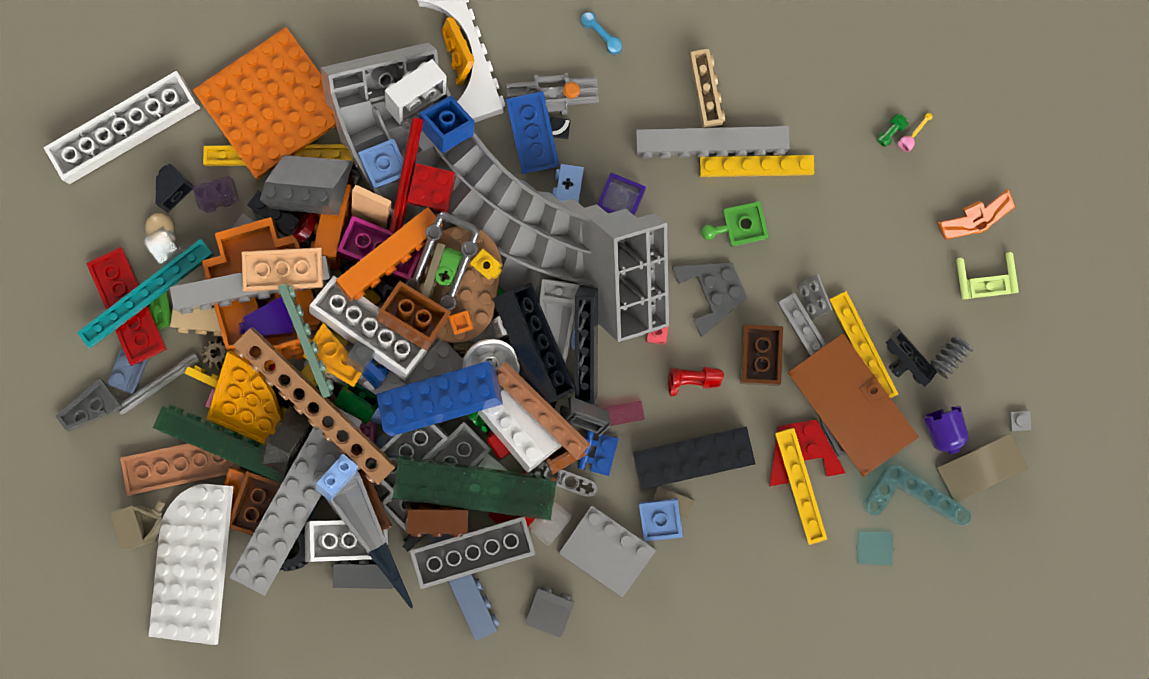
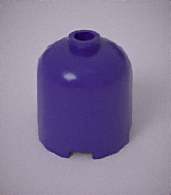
(947, 429)

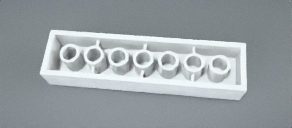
(122, 127)

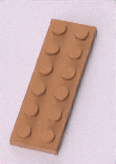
(171, 468)

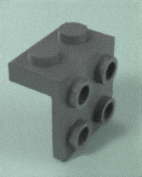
(550, 611)

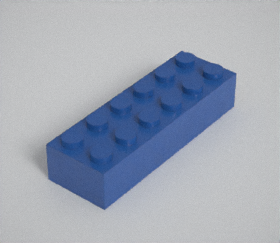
(439, 398)

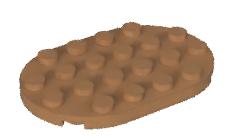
(474, 290)

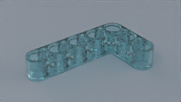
(917, 493)

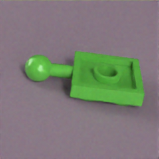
(738, 235)

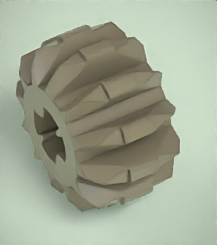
(211, 358)

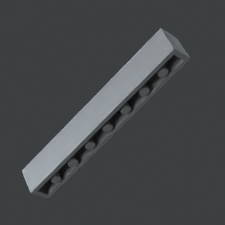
(712, 141)
(222, 291)

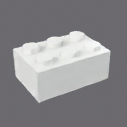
(415, 90)

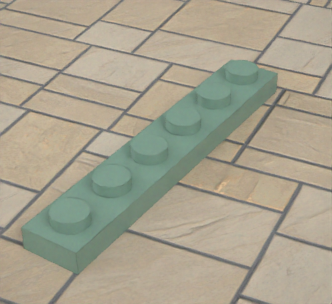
(303, 331)

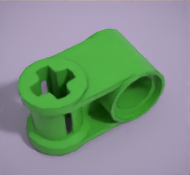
(449, 263)

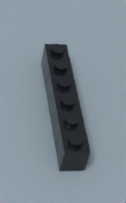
(586, 344)

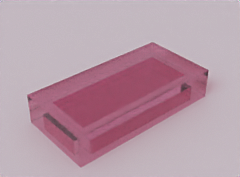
(626, 413)

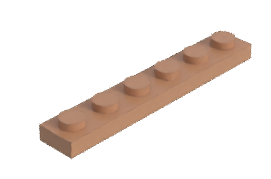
(541, 410)

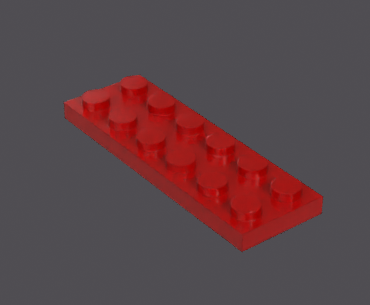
(114, 280)

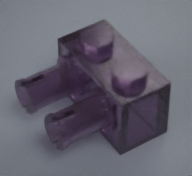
(215, 194)

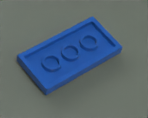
(532, 132)

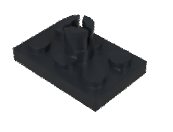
(909, 359)

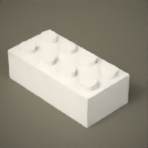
(333, 542)

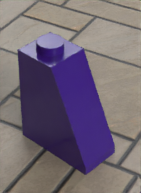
(269, 320)

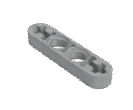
(562, 475)

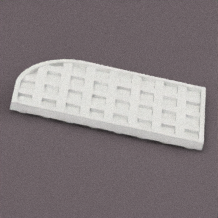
(192, 565)

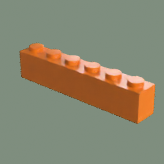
(386, 257)

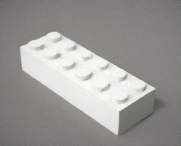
(358, 321)

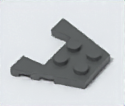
(720, 288)

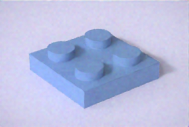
(382, 163)
(661, 519)

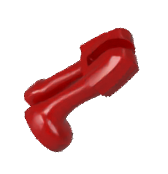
(707, 378)

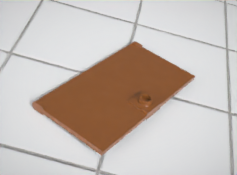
(853, 405)

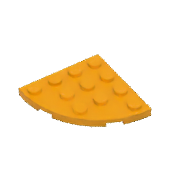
(244, 400)

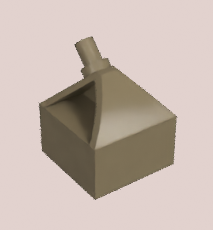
(137, 525)

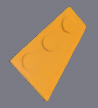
(461, 56)
(334, 356)

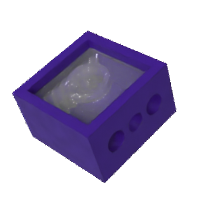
(621, 194)

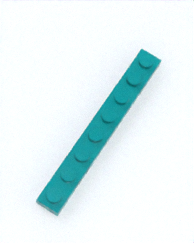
(145, 293)

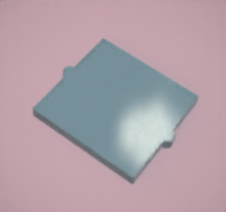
(875, 548)

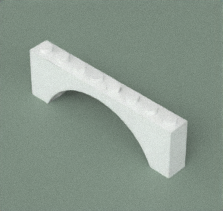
(481, 94)

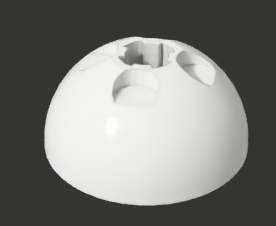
(491, 349)

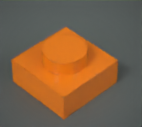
(461, 322)

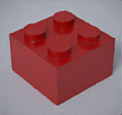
(431, 188)

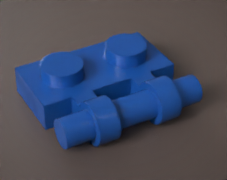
(603, 455)

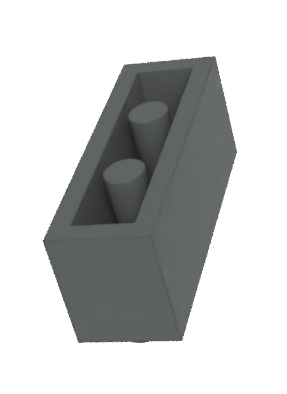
(359, 575)

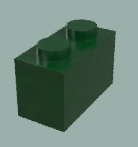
(357, 402)

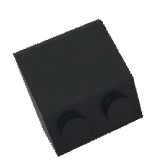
(171, 187)

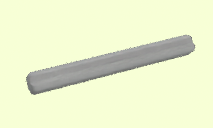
(158, 383)

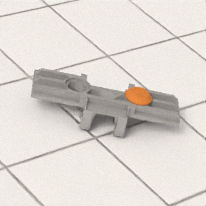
(575, 91)

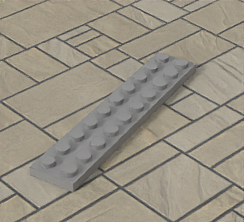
(288, 511)

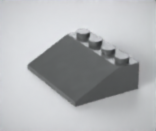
(307, 185)

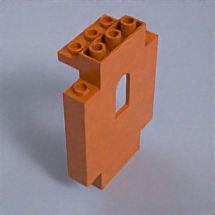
(255, 237)

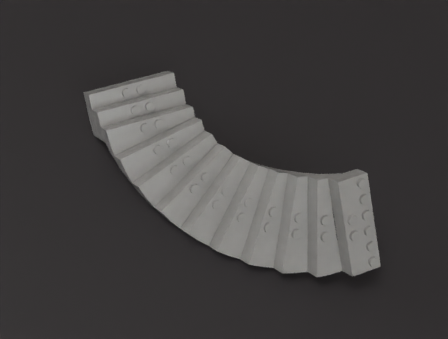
(531, 228)

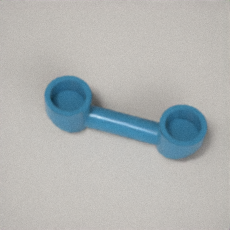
(614, 44)

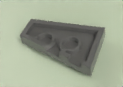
(89, 406)

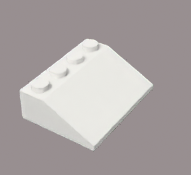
(520, 432)

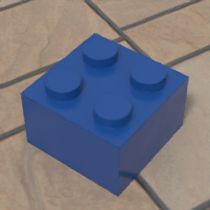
(447, 124)

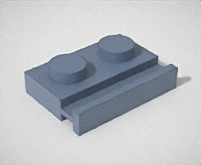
(126, 376)

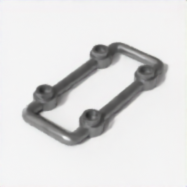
(468, 249)

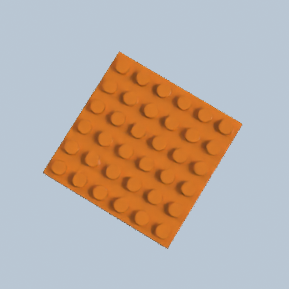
(268, 102)

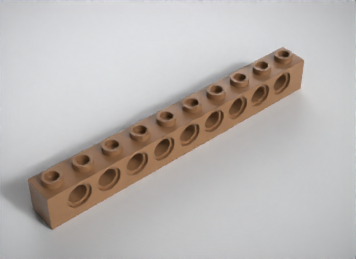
(312, 394)

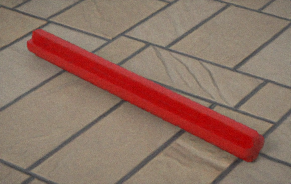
(406, 174)

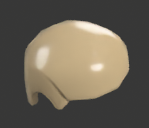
(157, 221)

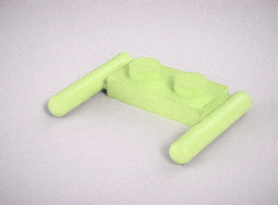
(988, 285)

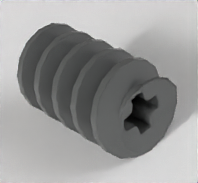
(950, 355)

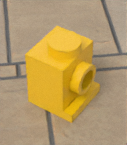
(482, 257)

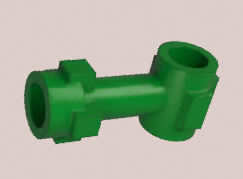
(898, 122)

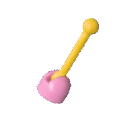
(907, 142)

